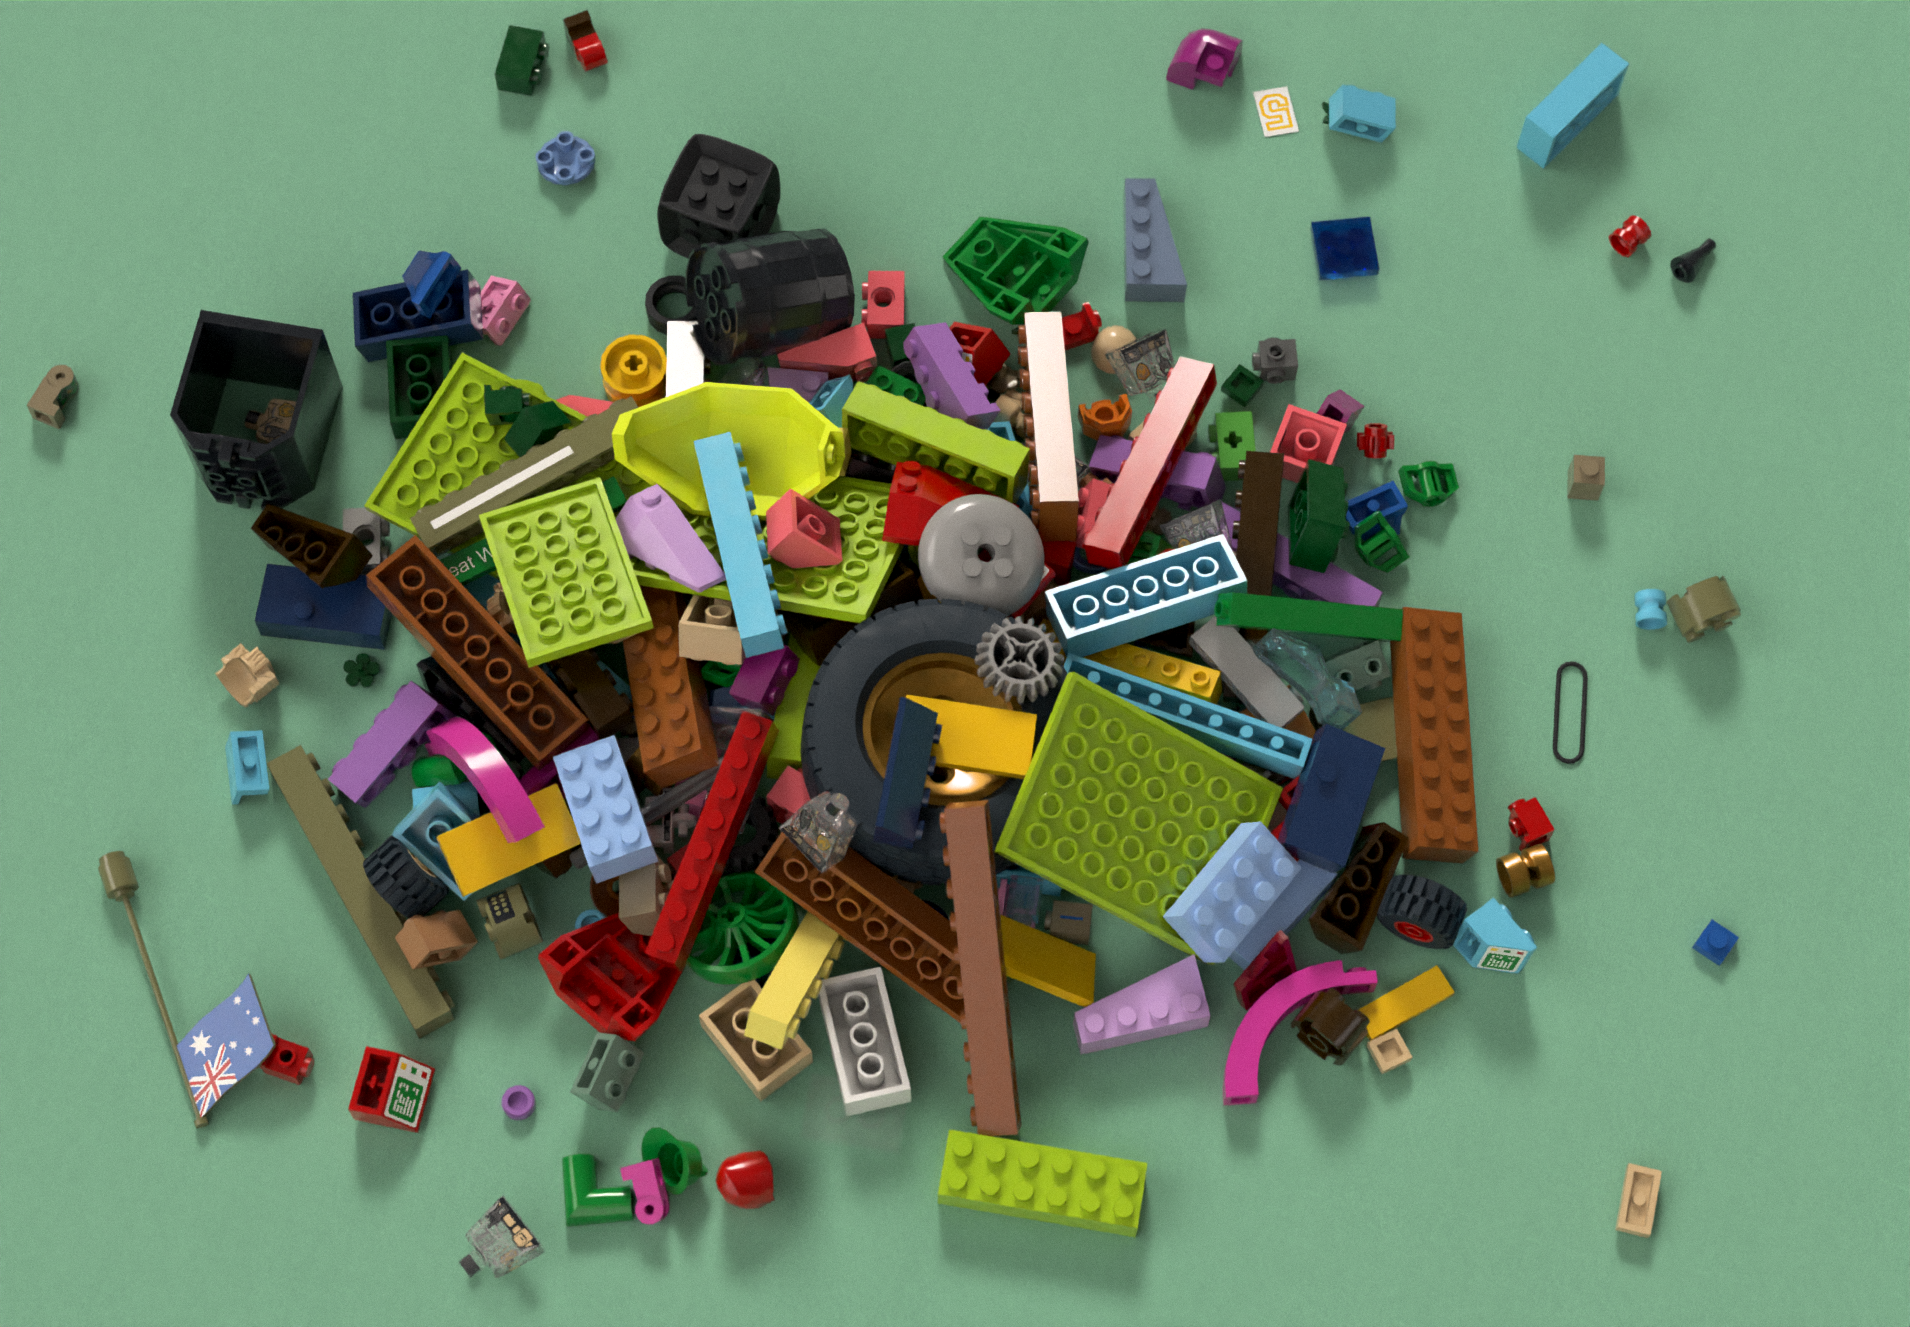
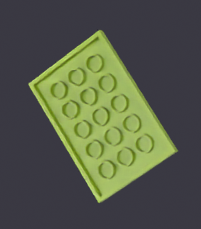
(565, 572)

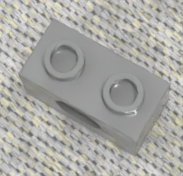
(368, 526)

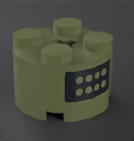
(510, 921)

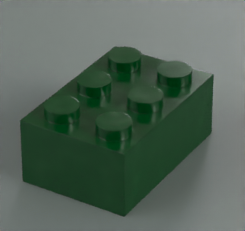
(414, 376)
(1317, 516)

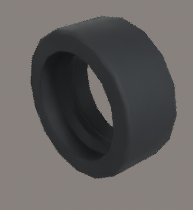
(657, 290)

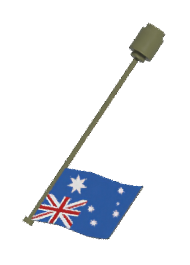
(223, 1043)

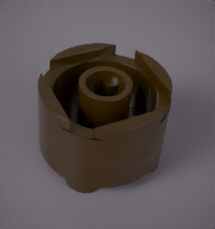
(1330, 1026)

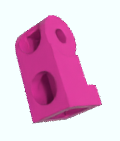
(649, 1190)

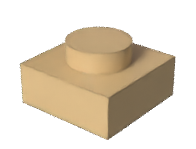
(1389, 1051)

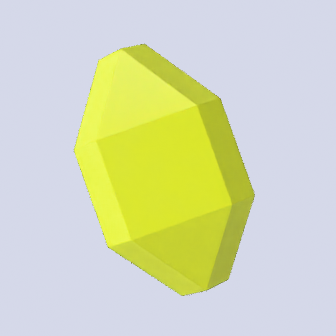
(779, 433)

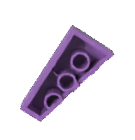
(946, 377)
(1193, 482)
(389, 743)

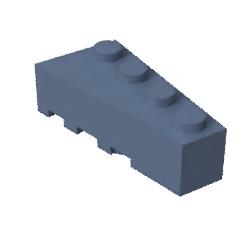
(1150, 253)

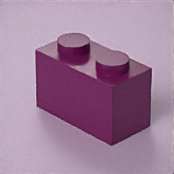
(765, 679)

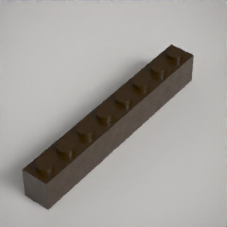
(1257, 530)

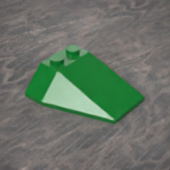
(1017, 265)

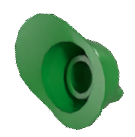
(678, 1159)

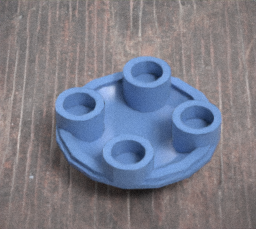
(565, 159)

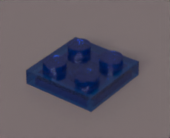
(1344, 248)

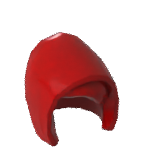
(746, 1180)

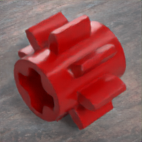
(1375, 440)

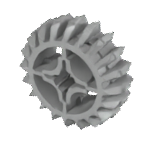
(1007, 638)

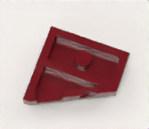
(1266, 970)

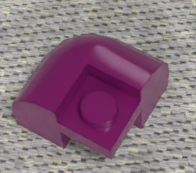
(1204, 56)

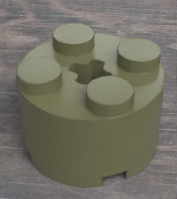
(1704, 607)

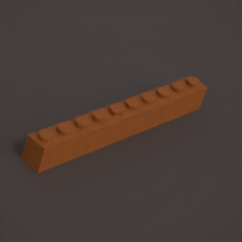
(982, 968)

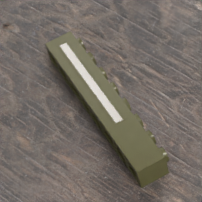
(536, 473)

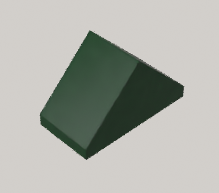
(536, 426)

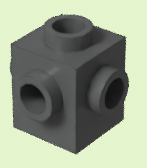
(1276, 360)

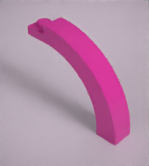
(489, 775)
(1278, 1002)

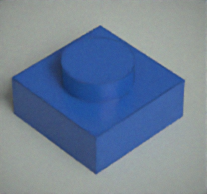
(1715, 942)

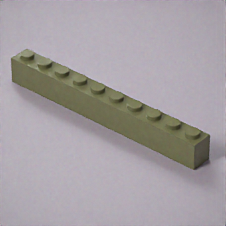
(343, 862)

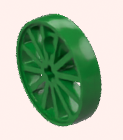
(740, 924)

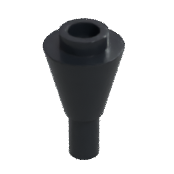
(1687, 265)

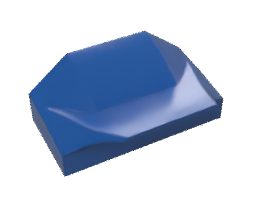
(429, 279)
(1384, 499)

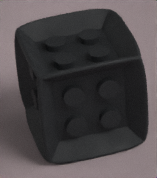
(717, 195)

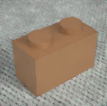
(435, 939)

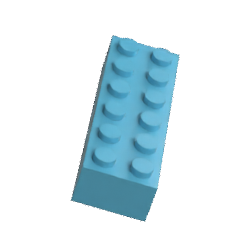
(1143, 597)

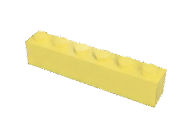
(794, 982)

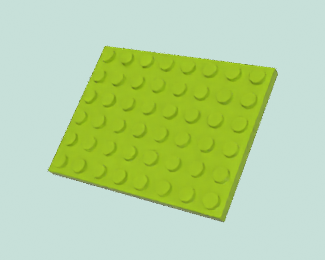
(458, 444)
(828, 591)
(1127, 807)

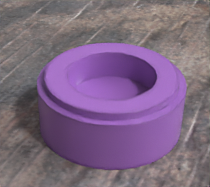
(518, 1102)

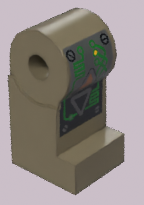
(52, 395)

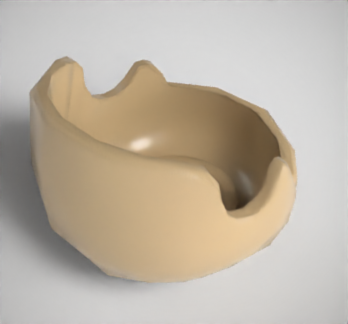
(1106, 341)

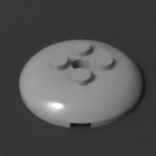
(951, 561)

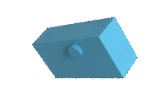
(1572, 105)

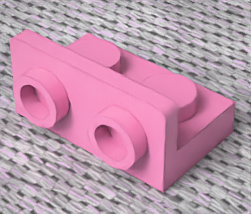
(502, 306)

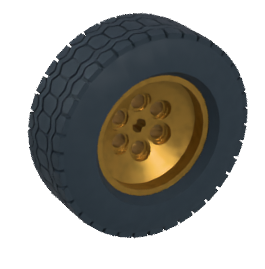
(853, 712)

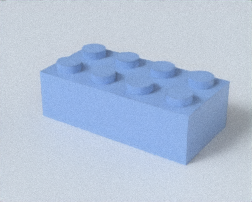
(605, 809)
(1232, 892)

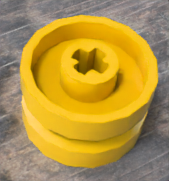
(634, 368)

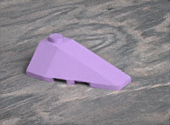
(665, 539)

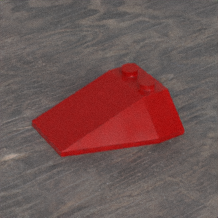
(916, 496)
(609, 977)

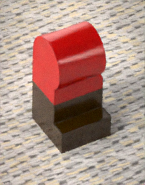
(584, 40)

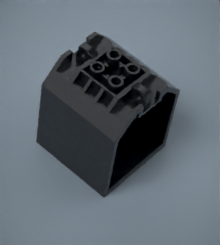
(265, 355)

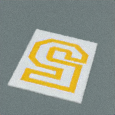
(1275, 111)

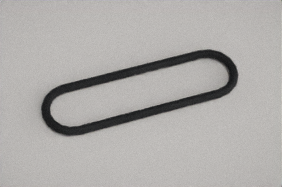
(1583, 712)

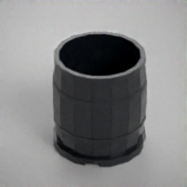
(768, 293)

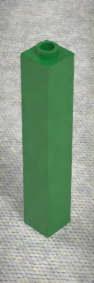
(1308, 617)

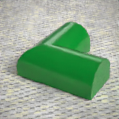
(432, 769)
(587, 1203)

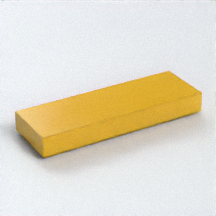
(1406, 1002)

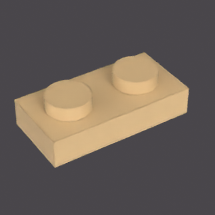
(1638, 1200)

